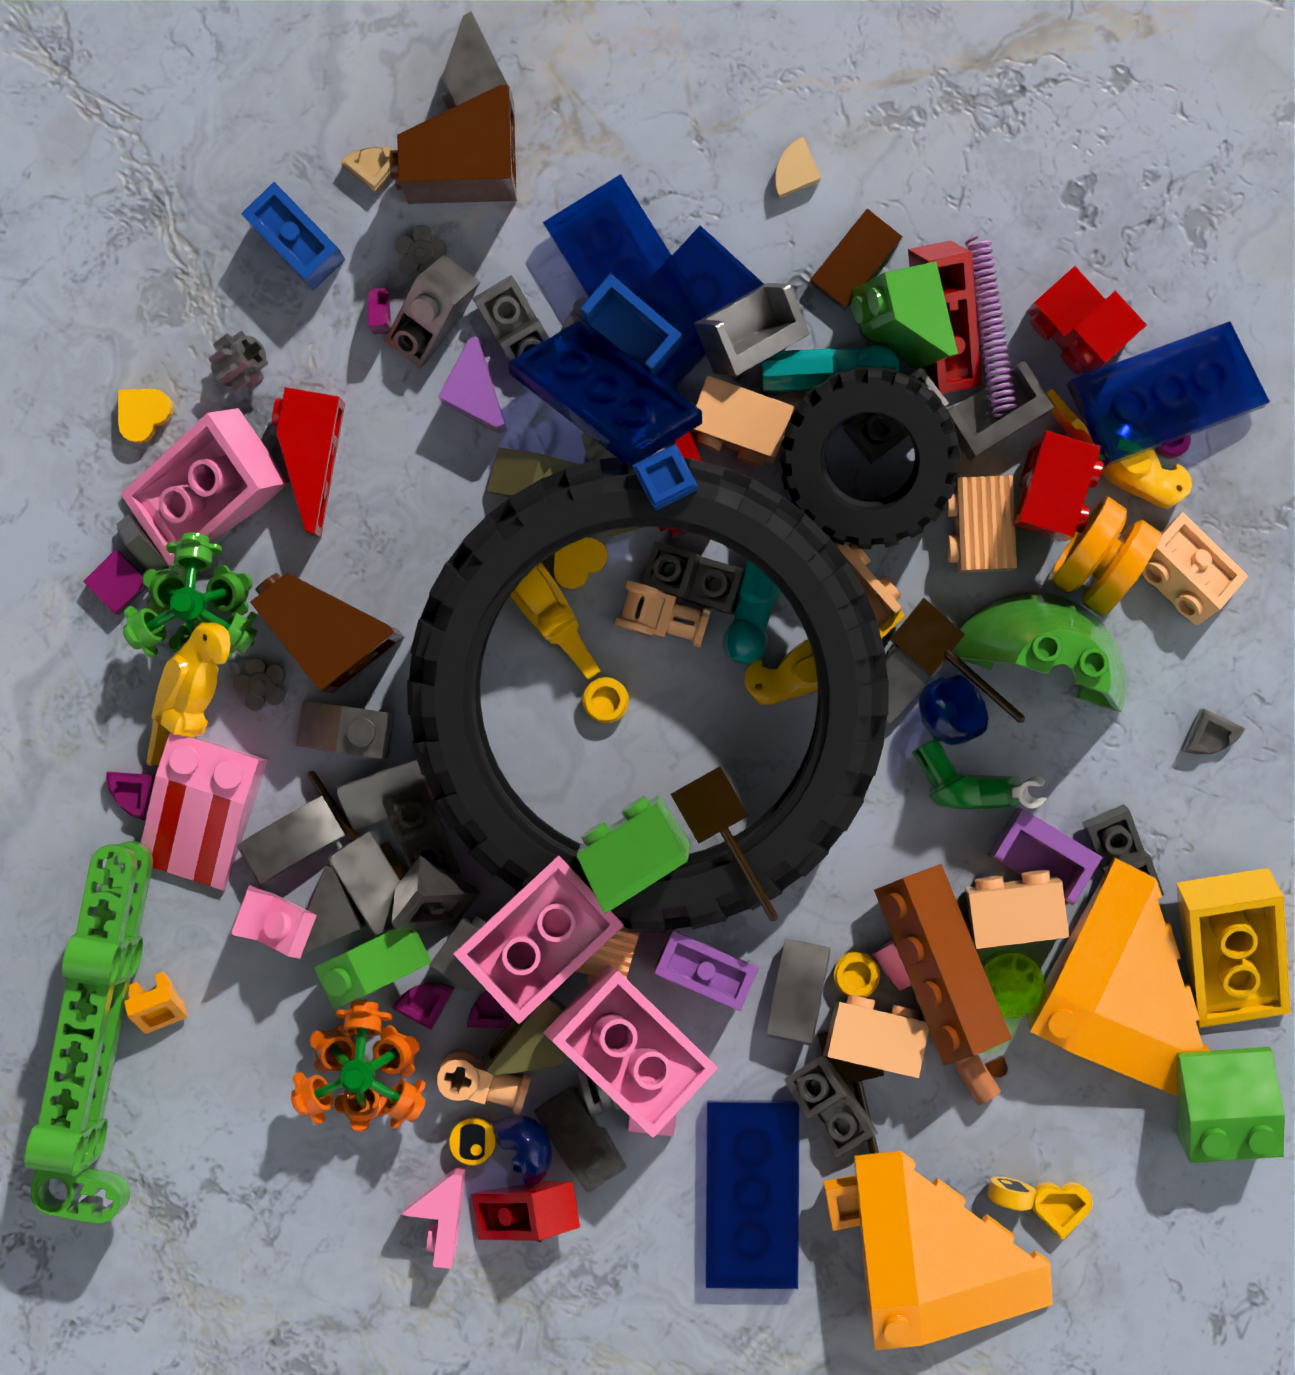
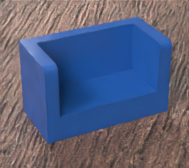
(293, 236)
(631, 325)

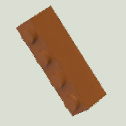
(942, 965)

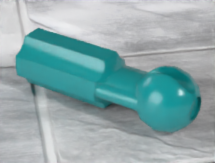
(806, 368)
(747, 637)

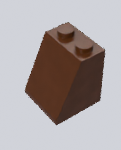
(460, 153)
(322, 631)

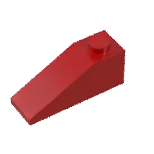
(957, 281)
(309, 440)

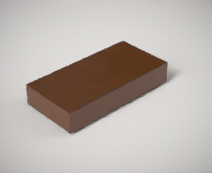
(855, 258)

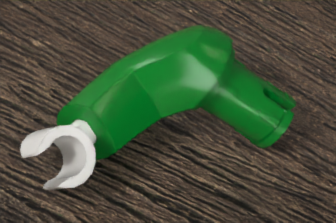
(972, 791)

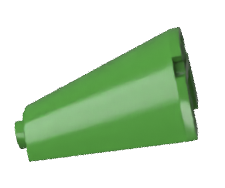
(1045, 632)

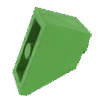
(372, 965)

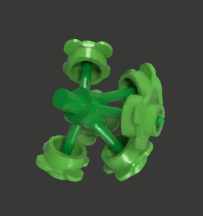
(172, 592)

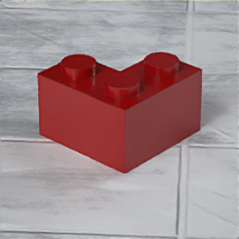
(1084, 322)
(1056, 485)

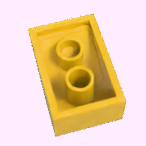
(1235, 946)

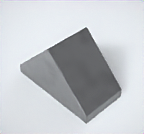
(430, 897)
(334, 910)

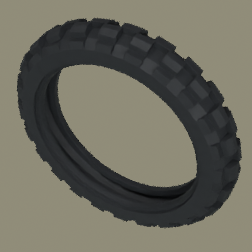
(730, 511)

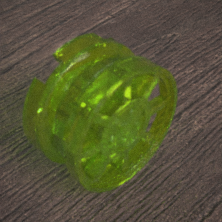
(1015, 982)

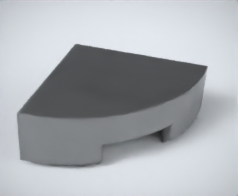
(140, 544)
(1211, 734)

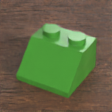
(907, 314)
(632, 851)
(1229, 1105)

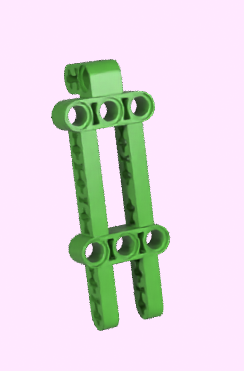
(97, 968)

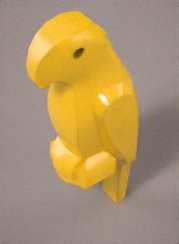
(1137, 475)
(550, 613)
(795, 673)
(187, 687)

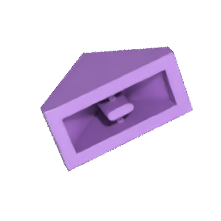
(472, 390)

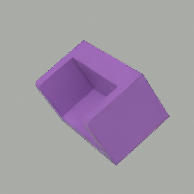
(1034, 845)
(706, 969)

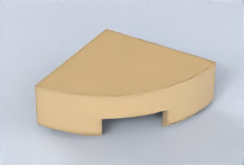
(369, 166)
(795, 169)

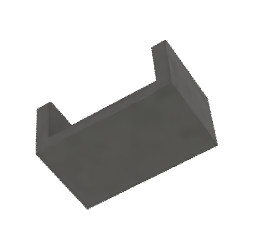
(751, 329)
(981, 431)

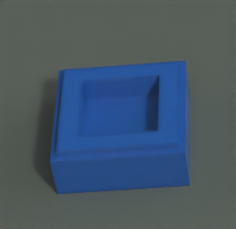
(665, 477)

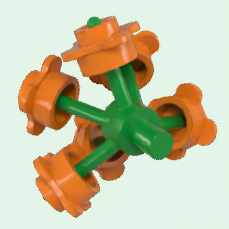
(361, 1098)

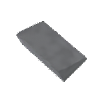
(364, 796)
(368, 880)

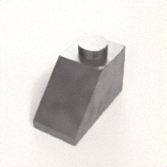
(470, 66)
(345, 730)

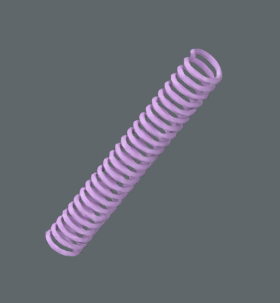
(991, 293)

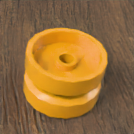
(1110, 560)

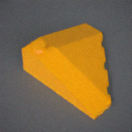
(1120, 985)
(933, 1261)

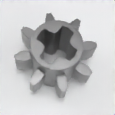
(238, 361)

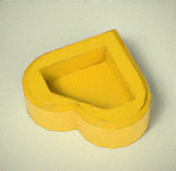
(142, 412)
(579, 560)
(1062, 1206)

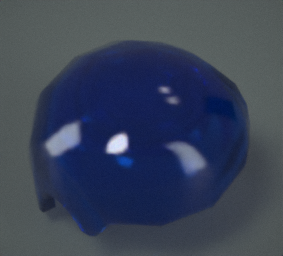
(953, 710)
(530, 1142)

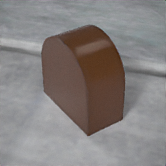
(997, 1067)

